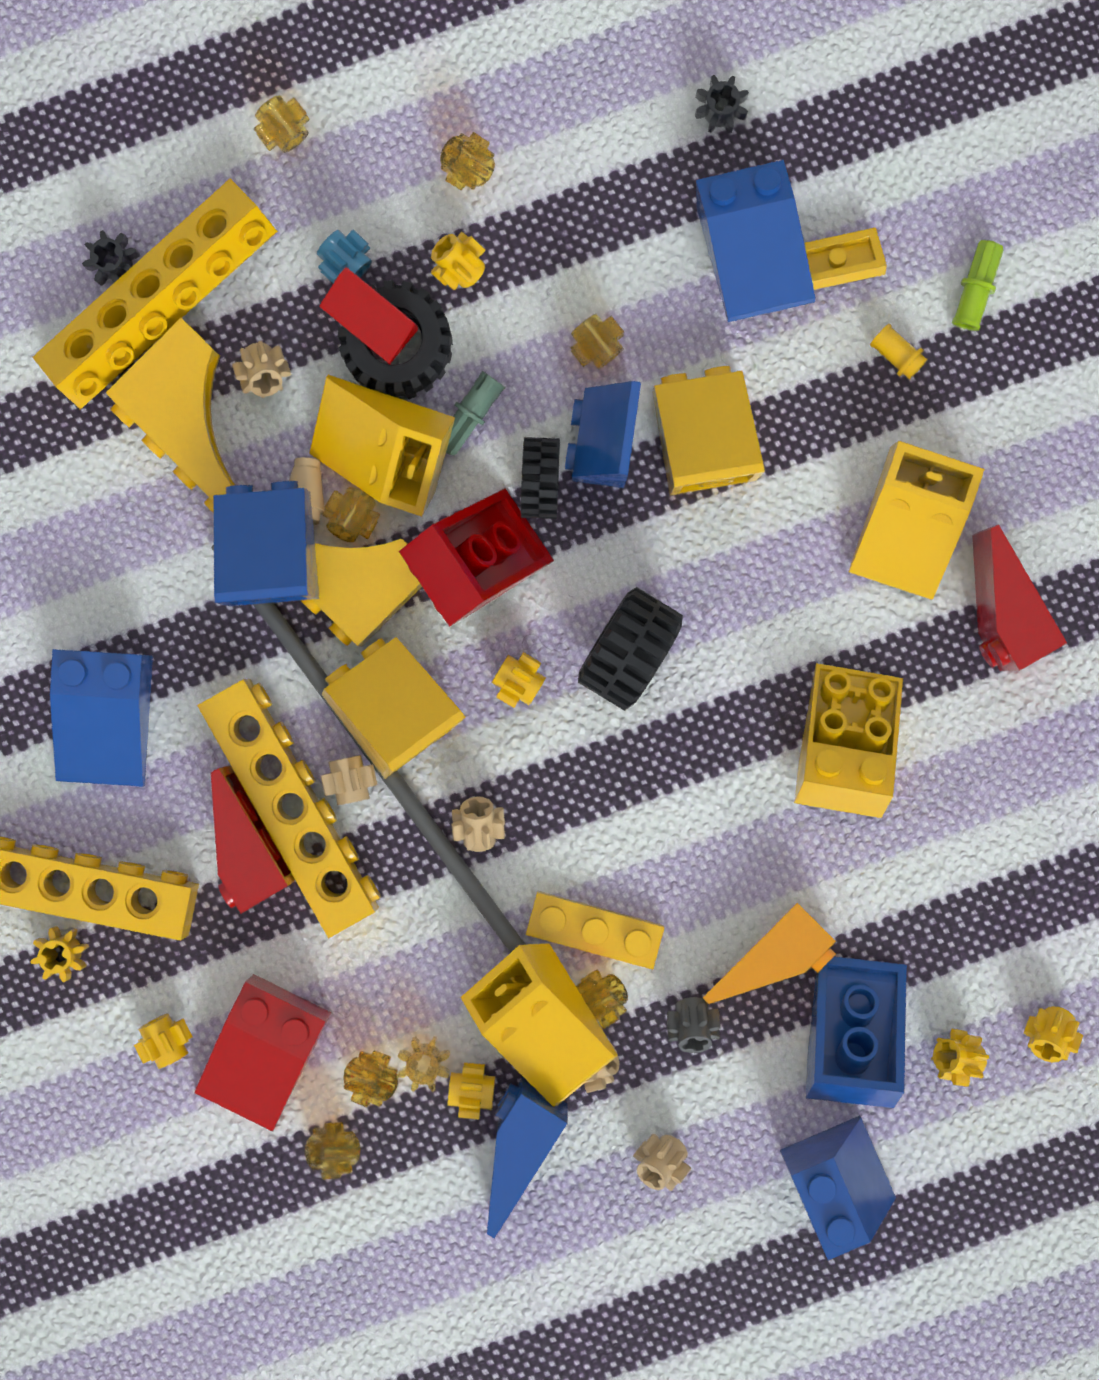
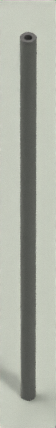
(399, 788)

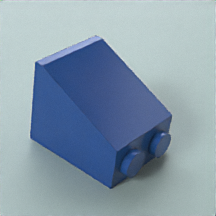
(264, 545)
(840, 1185)

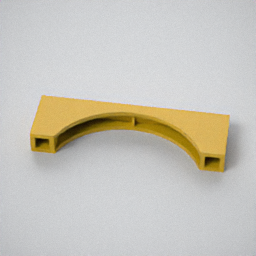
(171, 402)

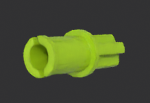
(978, 285)

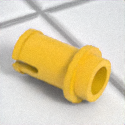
(898, 351)

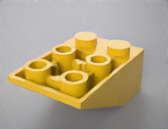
(381, 443)
(915, 519)
(850, 741)
(539, 1021)

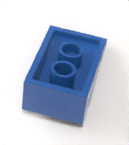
(754, 240)
(605, 434)
(100, 716)
(858, 1033)
(523, 1140)

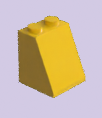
(707, 431)
(390, 705)

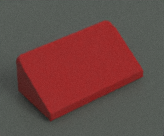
(368, 315)

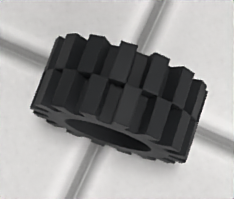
(540, 477)

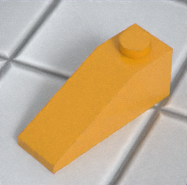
(782, 953)

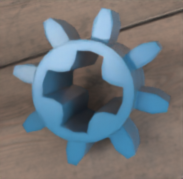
(341, 252)

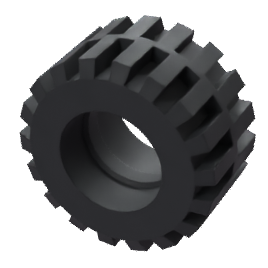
(419, 371)
(630, 648)

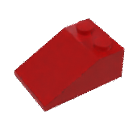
(475, 556)
(1009, 609)
(245, 851)
(262, 1051)

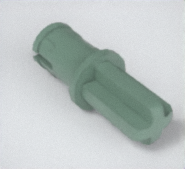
(473, 410)

